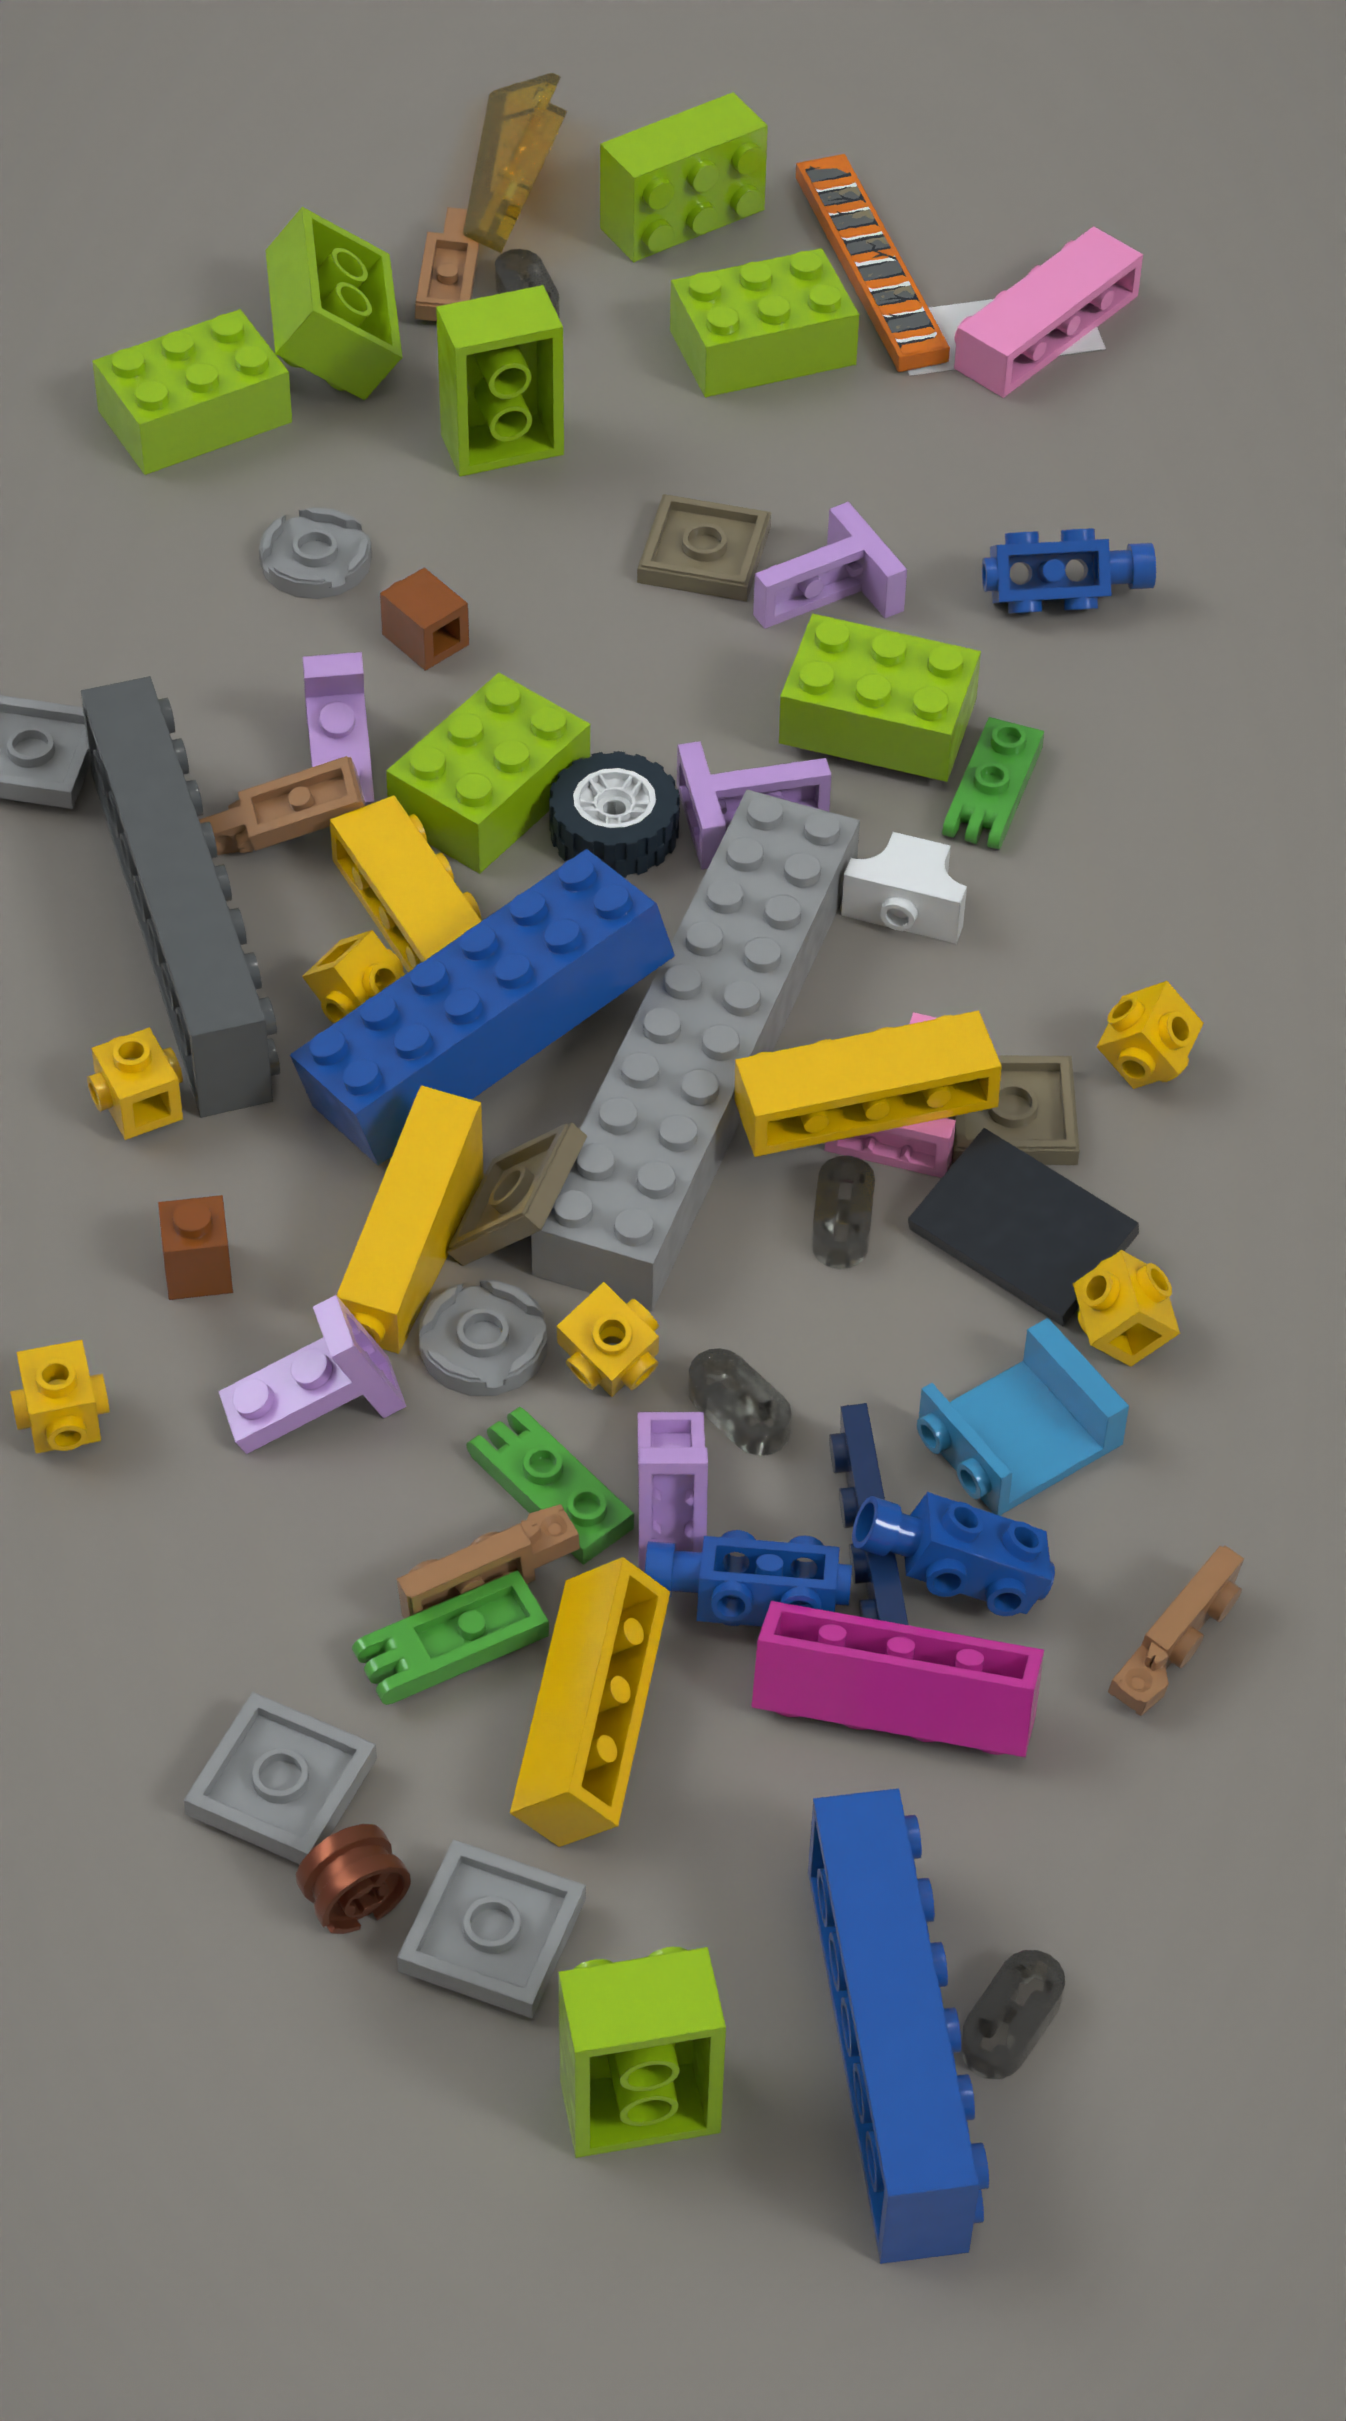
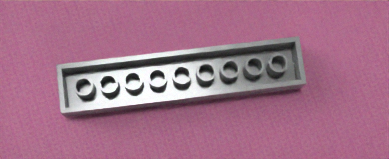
(671, 1087)

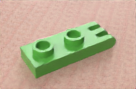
(994, 781)
(545, 1474)
(451, 1638)

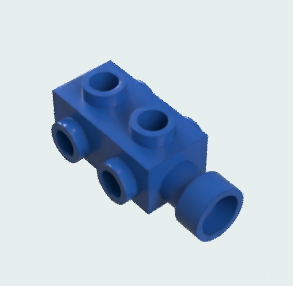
(1047, 572)
(961, 1550)
(742, 1587)

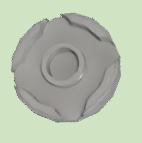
(315, 553)
(483, 1338)

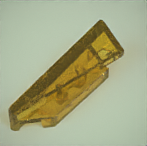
(511, 154)

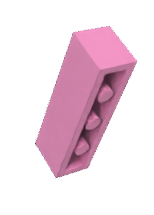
(1047, 311)

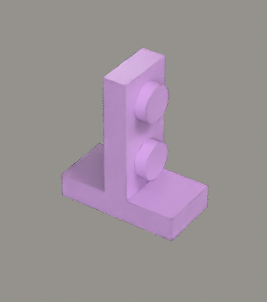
(848, 564)
(338, 713)
(714, 798)
(312, 1381)
(671, 1480)

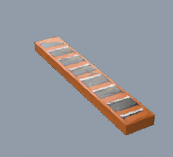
(872, 263)

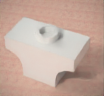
(906, 889)

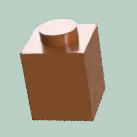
(424, 618)
(195, 1247)

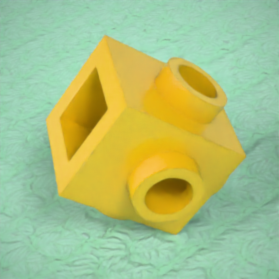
(352, 974)
(1150, 1035)
(136, 1083)
(1126, 1308)
(606, 1320)
(59, 1397)

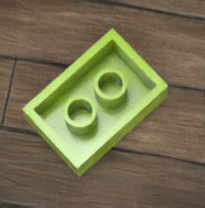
(683, 176)
(333, 304)
(763, 322)
(501, 380)
(192, 391)
(879, 697)
(488, 770)
(641, 2050)

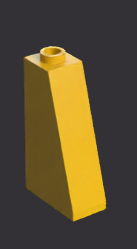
(415, 1215)

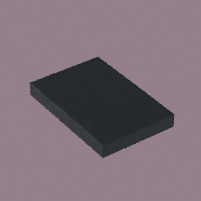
(1021, 1224)

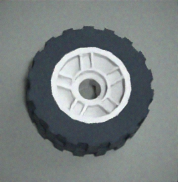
(617, 810)

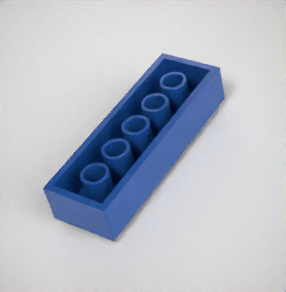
(485, 1001)
(893, 2027)

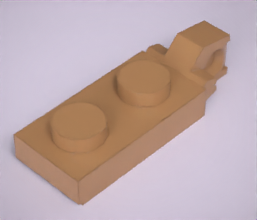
(446, 267)
(287, 807)
(523, 1548)
(1177, 1633)

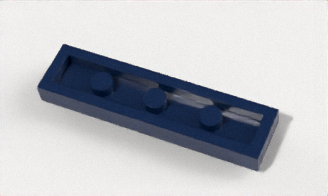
(855, 1454)

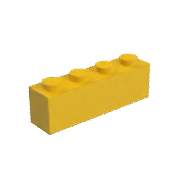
(401, 880)
(867, 1083)
(590, 1703)

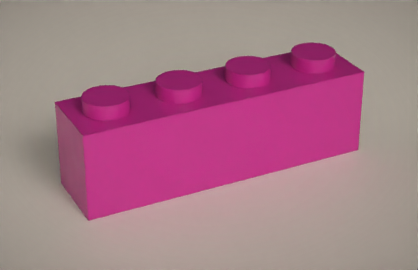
(897, 1679)

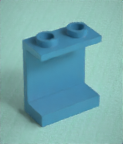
(1026, 1422)

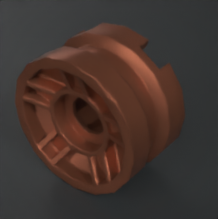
(352, 1877)

